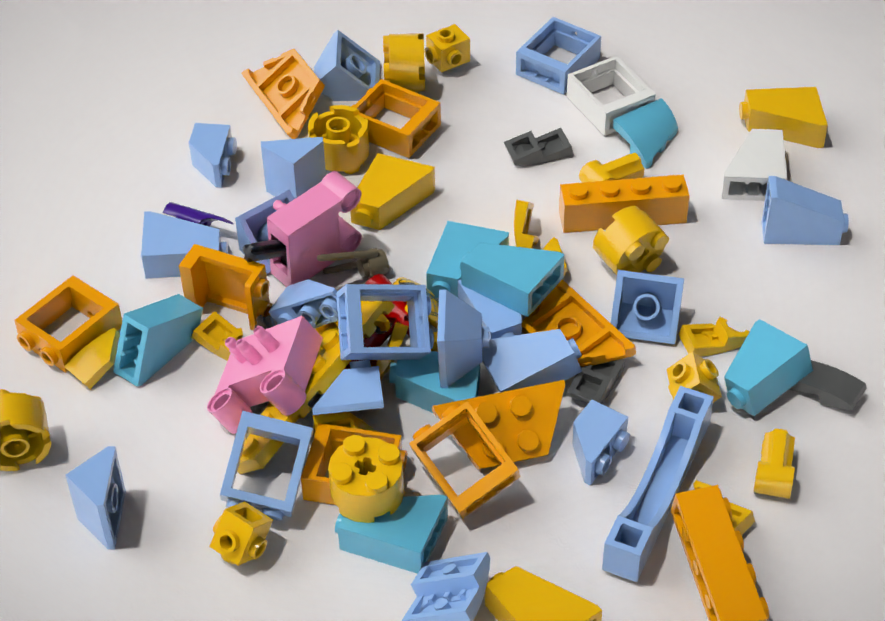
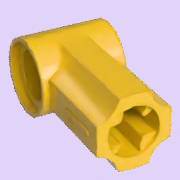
(621, 168)
(775, 469)

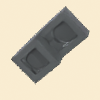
(546, 148)
(596, 381)
(832, 386)

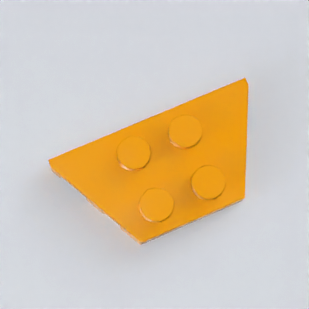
(287, 89)
(578, 320)
(517, 418)

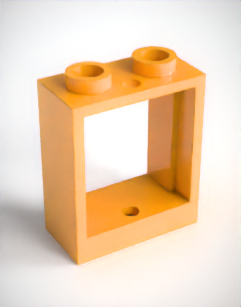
(423, 111)
(74, 293)
(325, 442)
(486, 487)

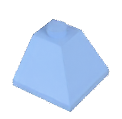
(346, 69)
(458, 338)
(352, 390)

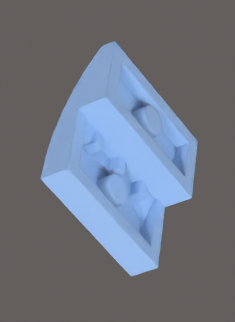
(450, 589)

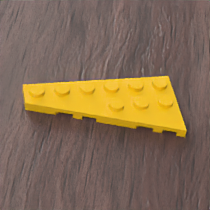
(326, 369)

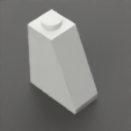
(755, 161)

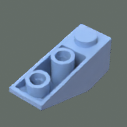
(306, 299)

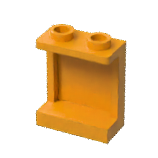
(225, 281)

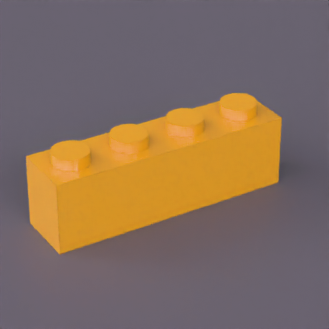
(592, 204)
(717, 556)

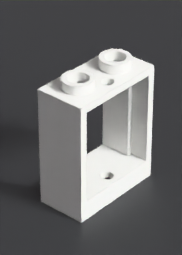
(606, 73)

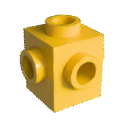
(447, 48)
(694, 374)
(241, 533)

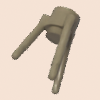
(368, 262)

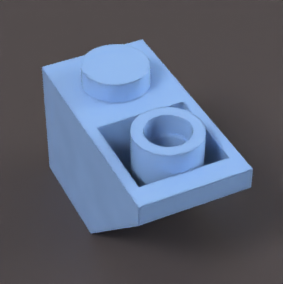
(211, 151)
(597, 437)

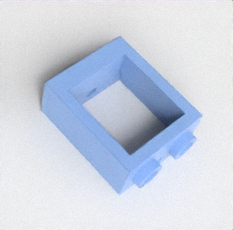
(551, 73)
(351, 328)
(276, 430)

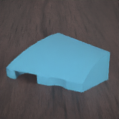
(647, 129)

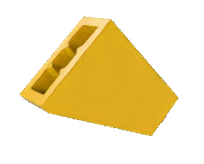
(786, 109)
(391, 189)
(526, 597)

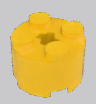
(405, 60)
(344, 137)
(631, 242)
(22, 430)
(366, 478)

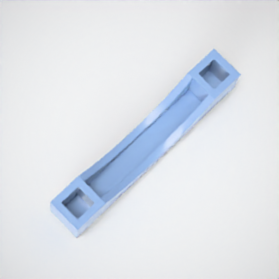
(643, 518)

